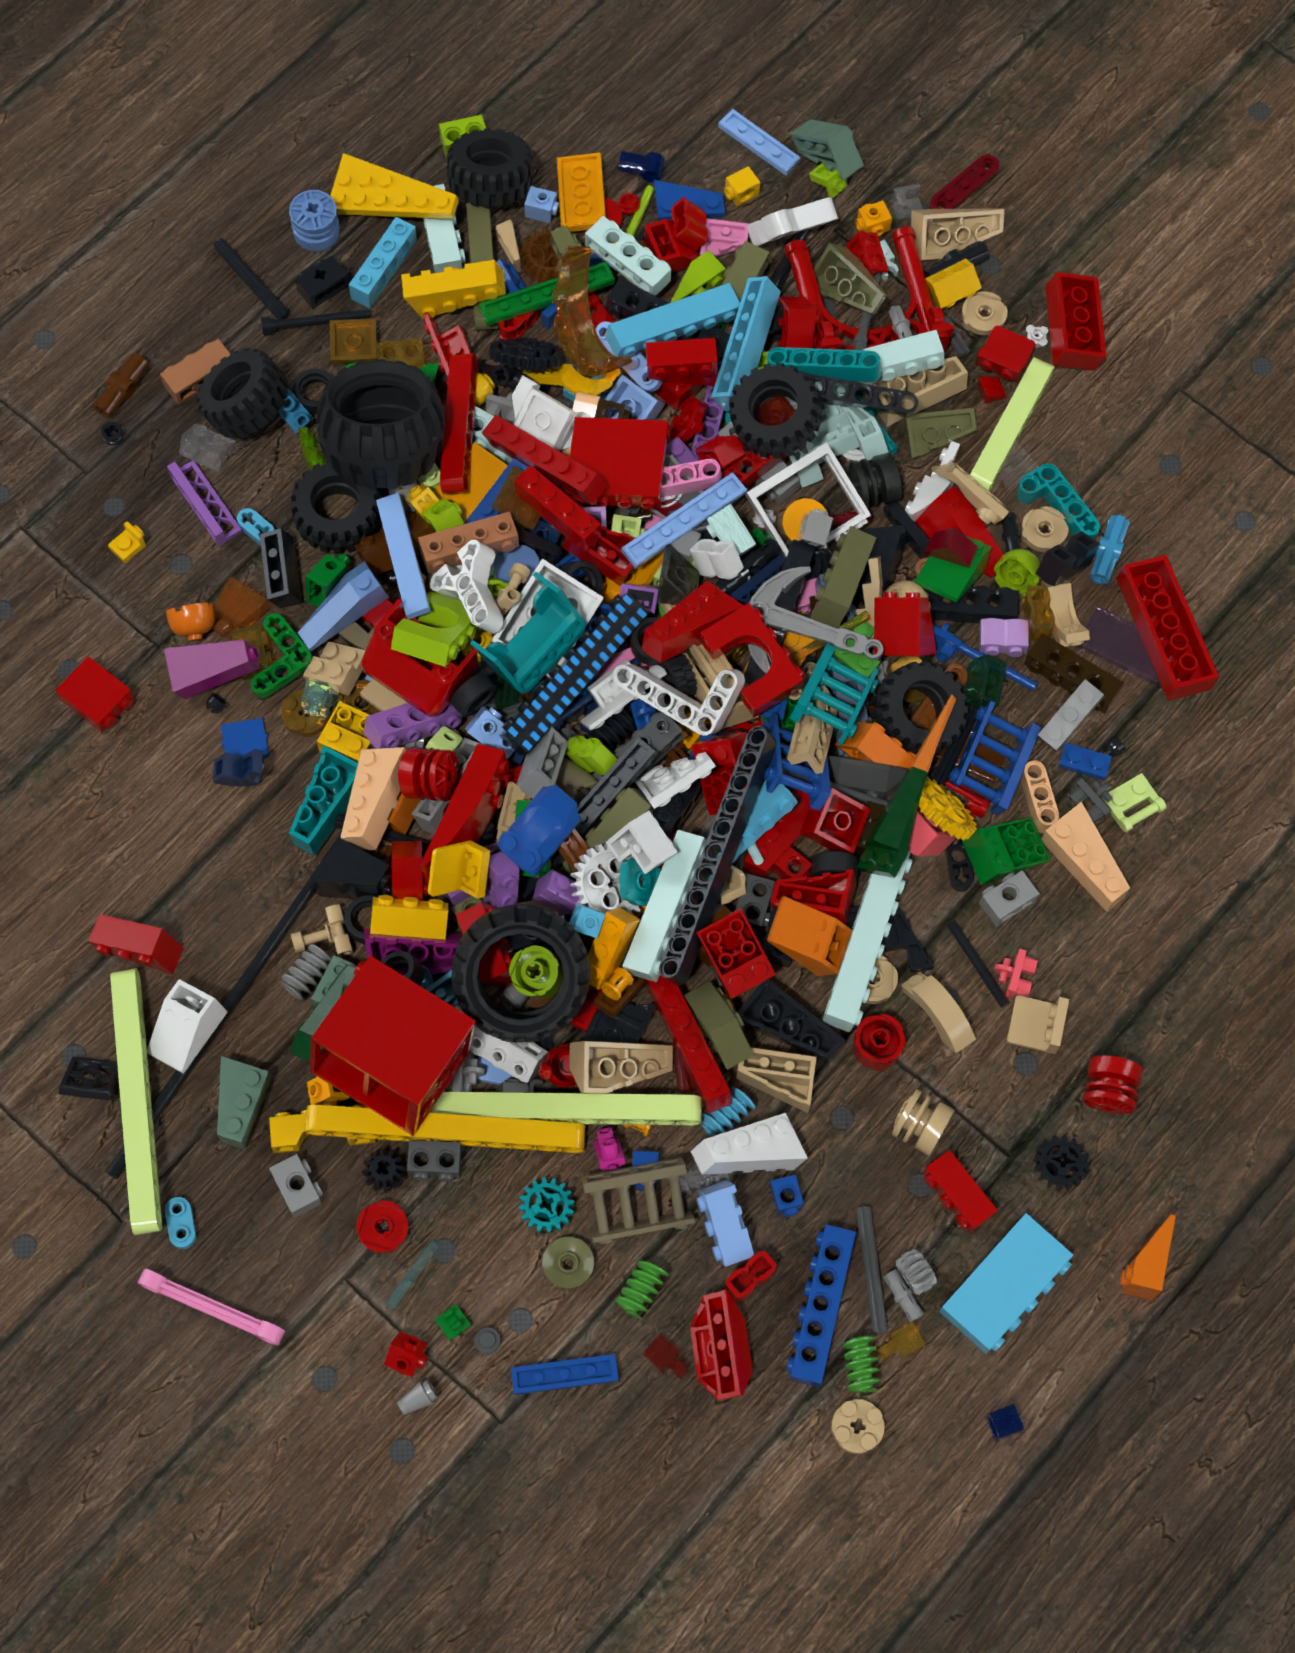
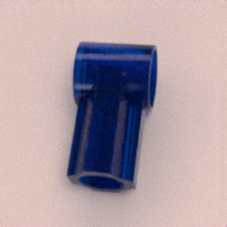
(647, 165)

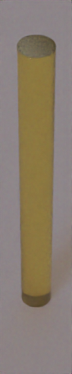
(815, 645)

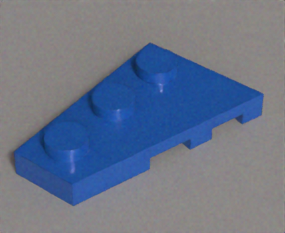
(668, 194)

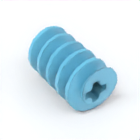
(718, 1119)

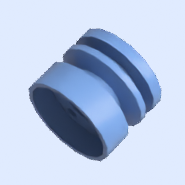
(314, 220)

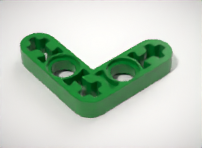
(288, 661)

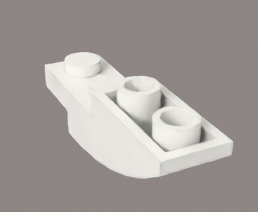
(931, 486)

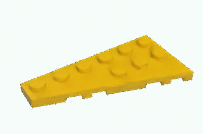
(376, 191)

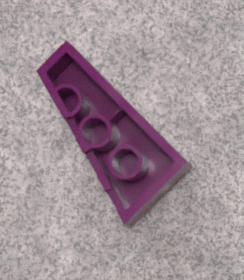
(433, 953)

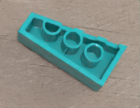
(323, 801)

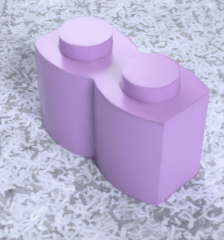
(1003, 636)

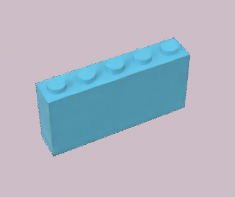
(1007, 1284)

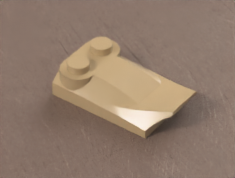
(988, 505)

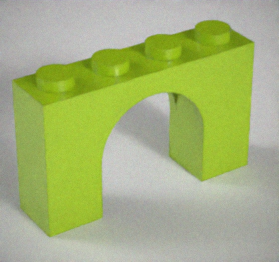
(432, 643)

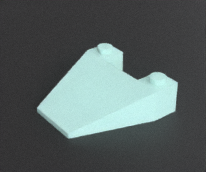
(843, 430)

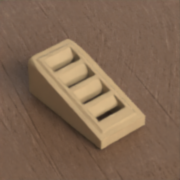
(507, 240)

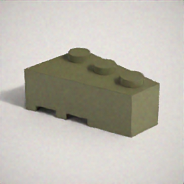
(748, 263)
(629, 806)
(719, 1023)

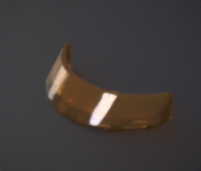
(573, 316)

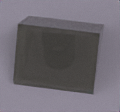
(677, 577)

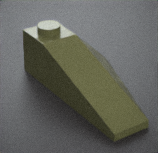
(847, 279)

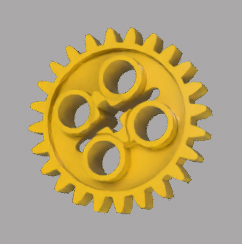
(946, 811)

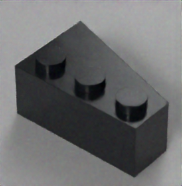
(889, 546)

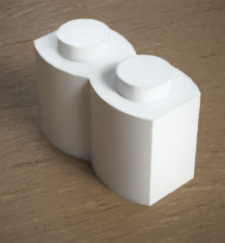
(716, 558)

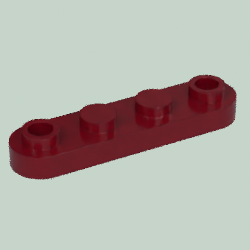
(966, 183)

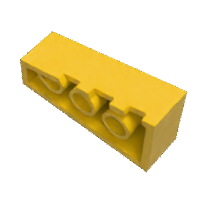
(453, 287)

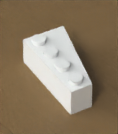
(757, 1146)

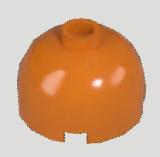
(191, 620)

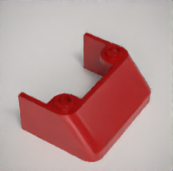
(405, 677)

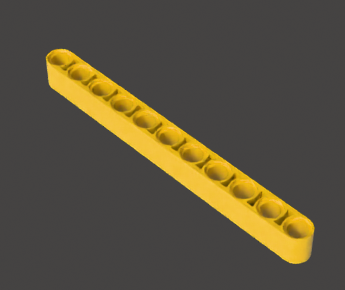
(441, 1127)

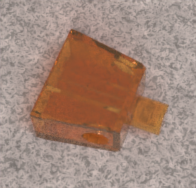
(238, 607)

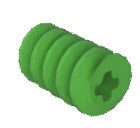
(640, 1288)
(861, 1364)

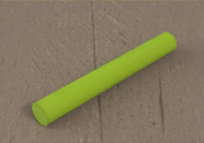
(637, 217)

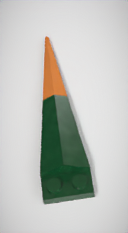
(891, 835)

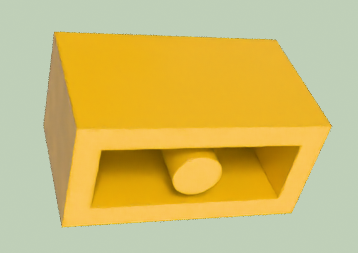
(953, 283)

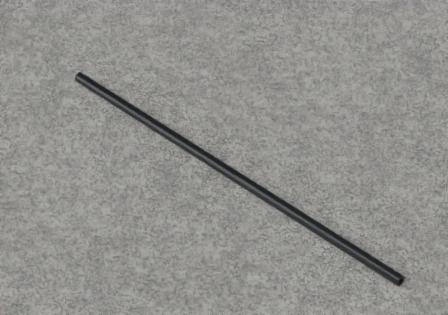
(229, 1004)

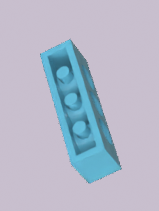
(383, 262)

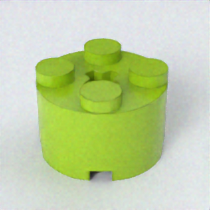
(527, 982)

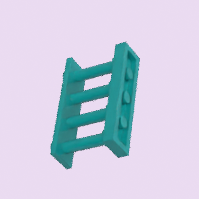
(813, 692)

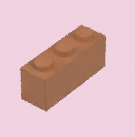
(186, 376)

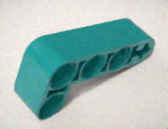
(1040, 487)

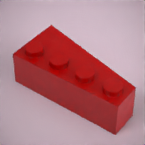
(686, 620)
(779, 837)

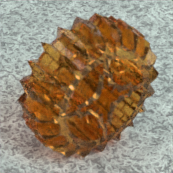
(539, 247)

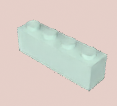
(444, 242)

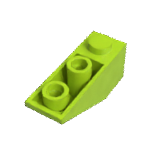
(702, 275)

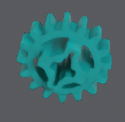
(556, 1199)

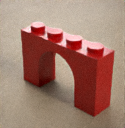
(747, 627)

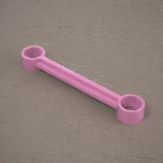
(161, 1285)

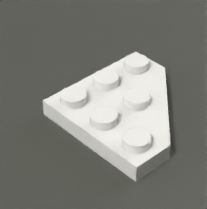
(663, 782)

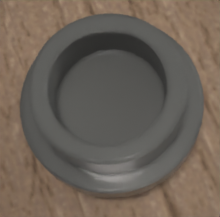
(487, 1340)

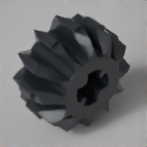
(394, 1169)

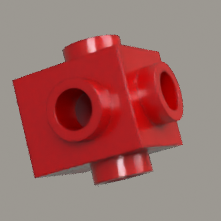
(406, 1354)

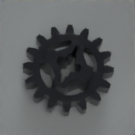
(1072, 1164)

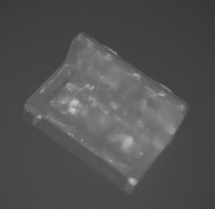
(205, 446)

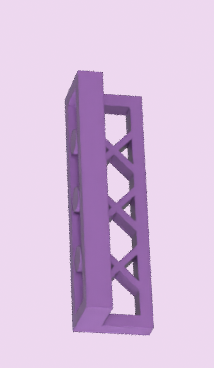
(201, 505)

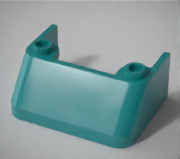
(538, 642)

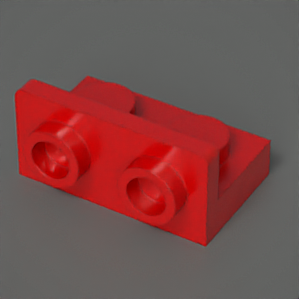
(869, 251)

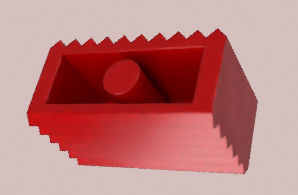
(722, 449)

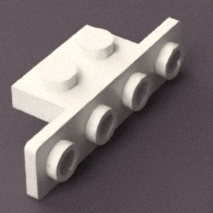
(611, 697)

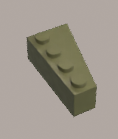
(843, 577)

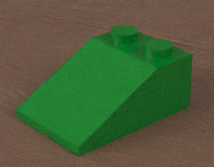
(953, 579)

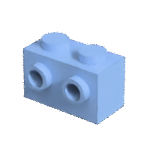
(487, 727)

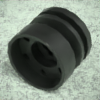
(877, 480)

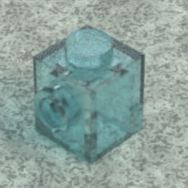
(316, 698)

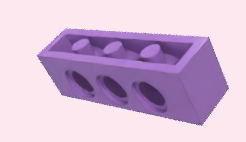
(406, 725)

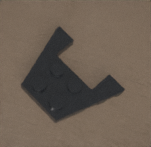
(901, 938)

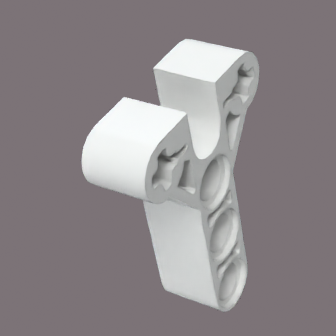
(791, 221)
(471, 585)

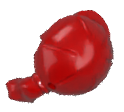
(556, 1067)

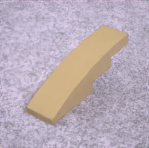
(871, 590)

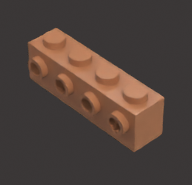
(442, 546)

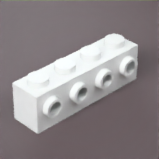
(516, 1058)

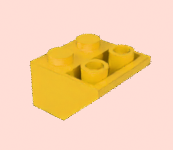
(345, 732)

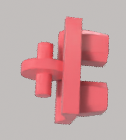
(1021, 964)

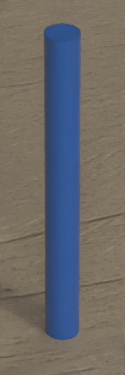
(1010, 673)

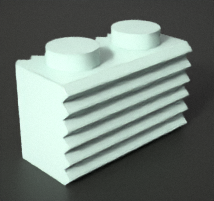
(729, 527)

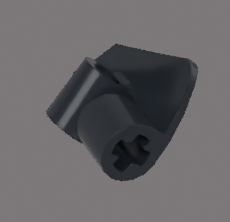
(508, 376)

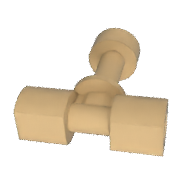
(509, 597)
(333, 932)

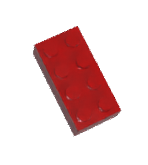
(1075, 321)

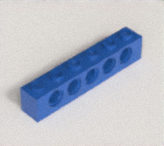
(842, 1242)

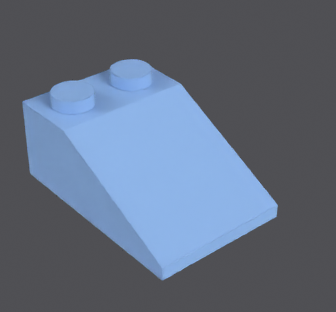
(643, 403)

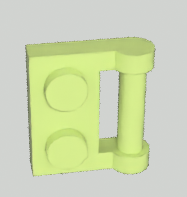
(1129, 796)

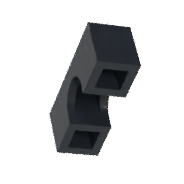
(1065, 562)

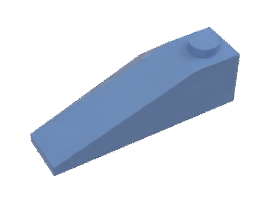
(347, 602)

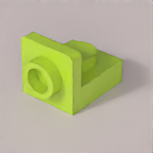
(830, 180)

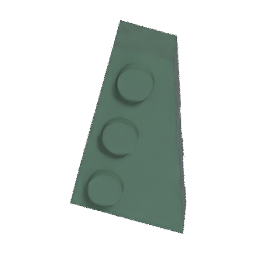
(829, 144)
(240, 1100)

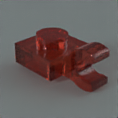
(663, 1355)

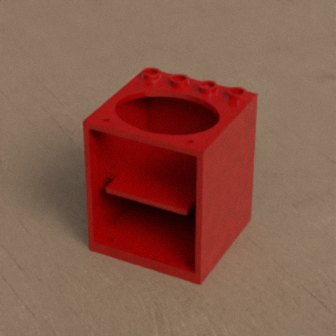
(391, 1045)

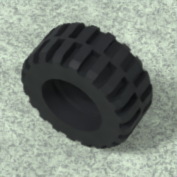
(490, 168)
(769, 383)
(242, 393)
(328, 533)
(936, 686)

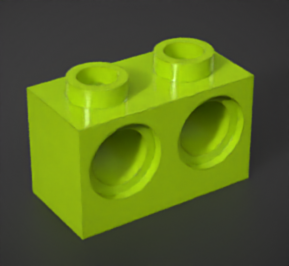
(455, 129)

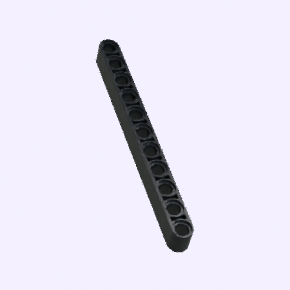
(719, 866)

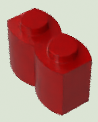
(689, 223)
(756, 1273)

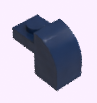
(238, 770)

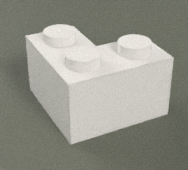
(643, 841)

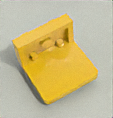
(459, 868)

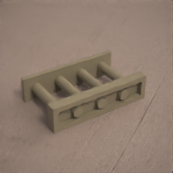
(621, 1181)

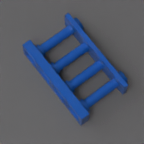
(1017, 757)
(818, 784)

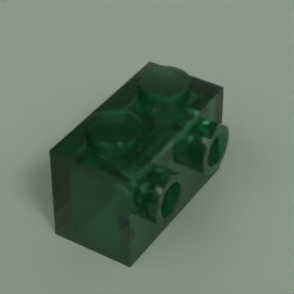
(984, 681)

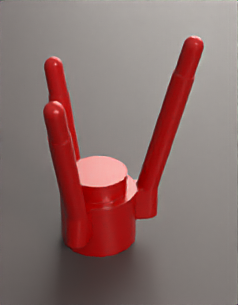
(976, 804)

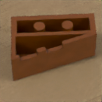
(375, 549)

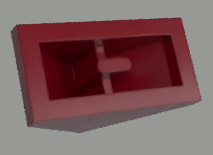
(952, 547)

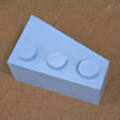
(725, 1223)

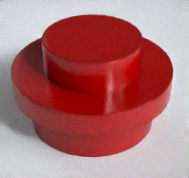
(629, 203)

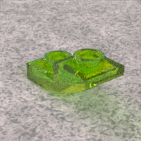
(309, 452)

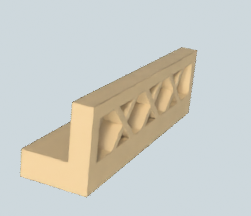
(812, 737)

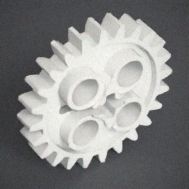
(593, 895)

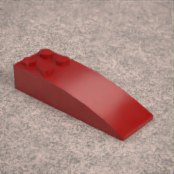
(473, 801)

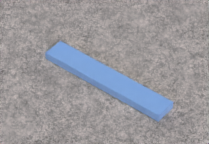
(683, 520)
(403, 556)

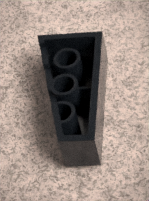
(785, 1020)

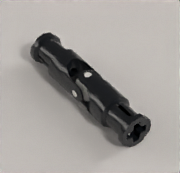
(752, 565)

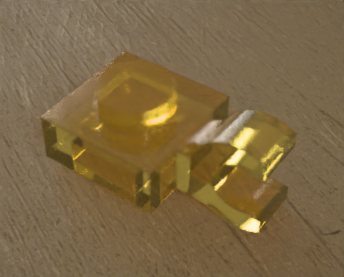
(904, 1340)

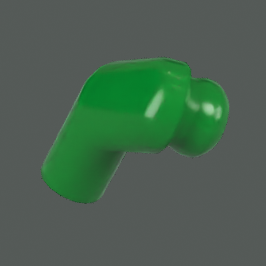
(759, 537)

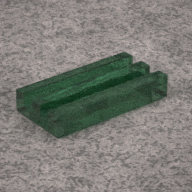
(504, 692)

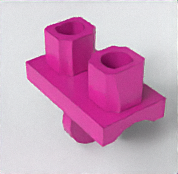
(608, 1150)

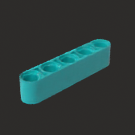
(861, 364)

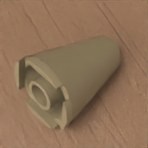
(574, 780)

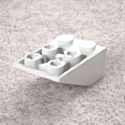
(184, 1025)

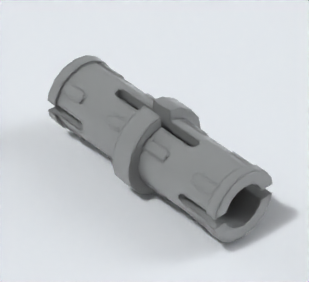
(903, 1295)

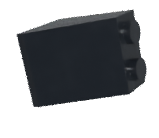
(351, 873)

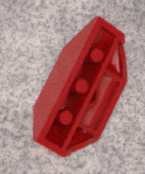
(721, 1346)

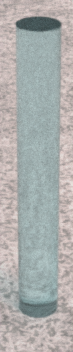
(412, 1275)

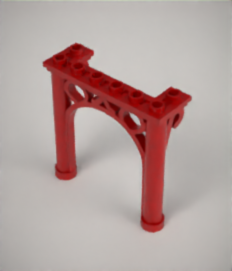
(929, 317)

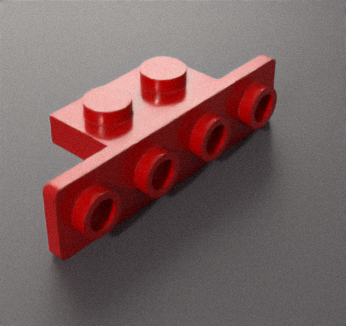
(446, 344)

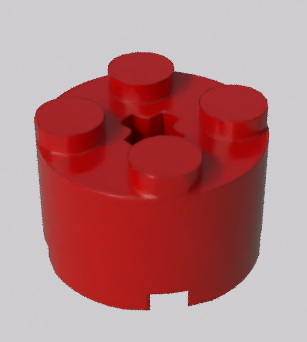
(870, 1031)

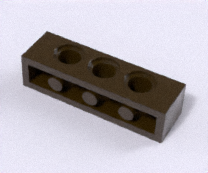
(1070, 662)

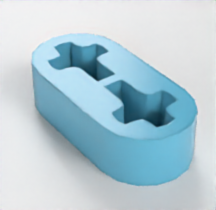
(258, 521)

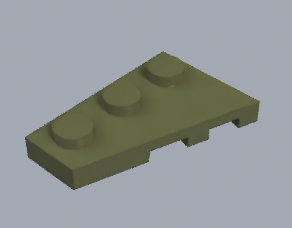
(937, 429)

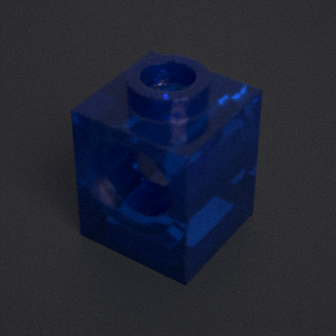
(1004, 1423)

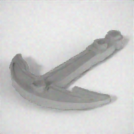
(792, 622)

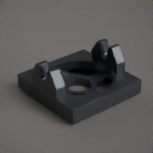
(79, 1068)

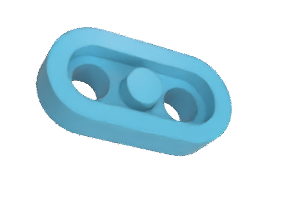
(180, 1222)

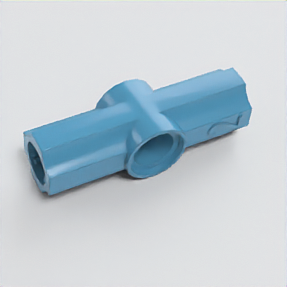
(1109, 549)

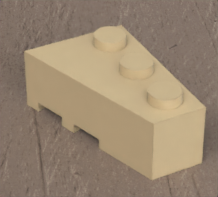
(780, 1075)

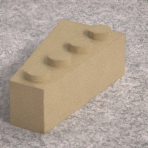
(928, 385)

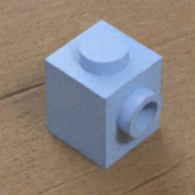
(541, 204)

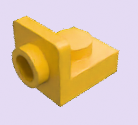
(421, 498)
(128, 542)

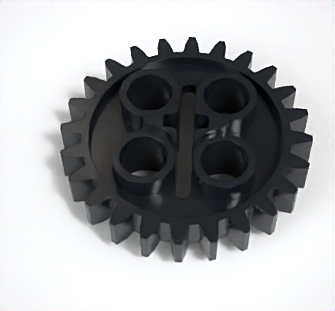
(526, 353)

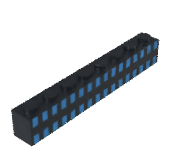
(573, 674)

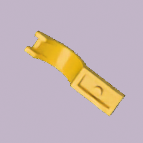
(573, 380)

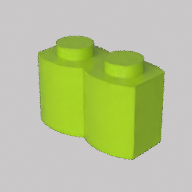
(590, 754)

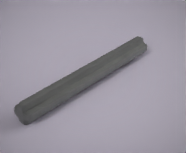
(871, 1270)

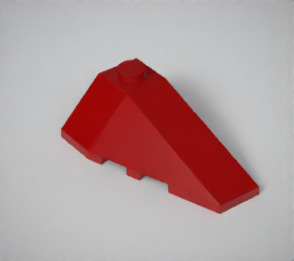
(953, 511)

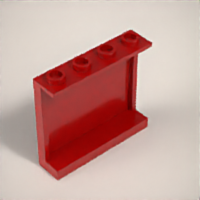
(625, 456)

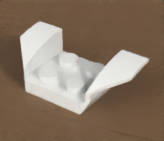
(543, 415)

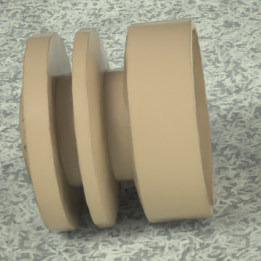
(922, 1122)

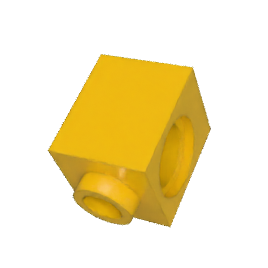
(742, 186)

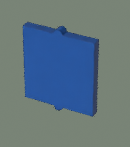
(244, 736)

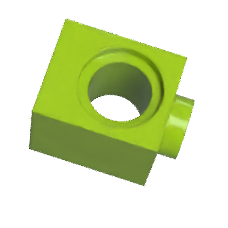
(443, 515)

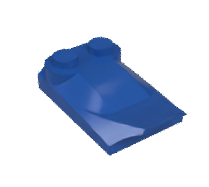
(540, 829)

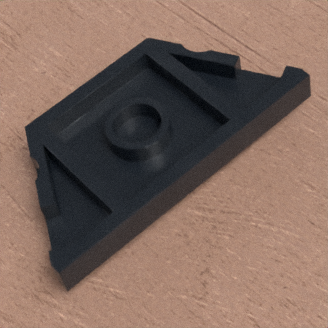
(624, 1028)

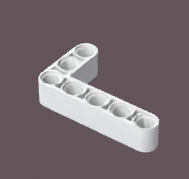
(679, 700)

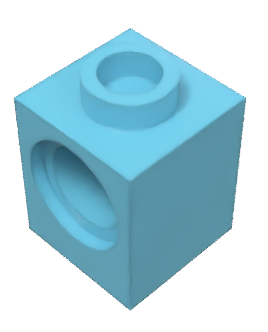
(587, 920)

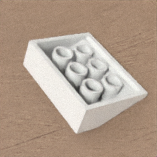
(580, 596)

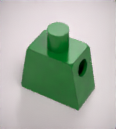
(325, 577)

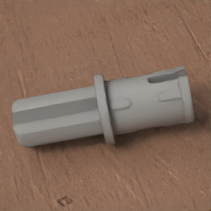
(900, 323)

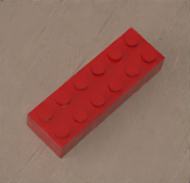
(1167, 627)

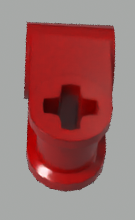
(517, 326)

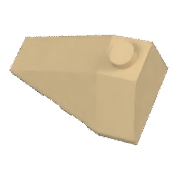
(950, 229)
(610, 1066)

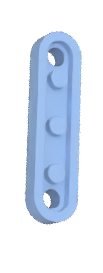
(637, 368)

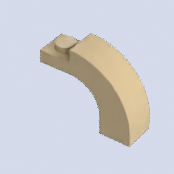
(1067, 627)
(942, 1010)

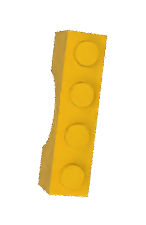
(288, 1132)

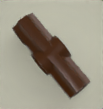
(121, 385)

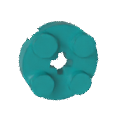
(630, 889)

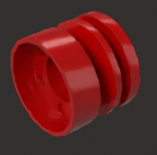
(428, 774)
(1112, 1084)

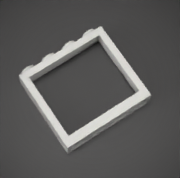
(840, 475)

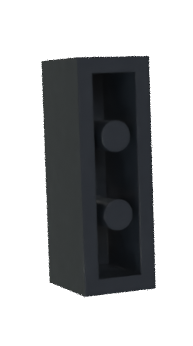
(280, 568)

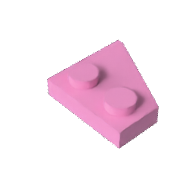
(724, 236)

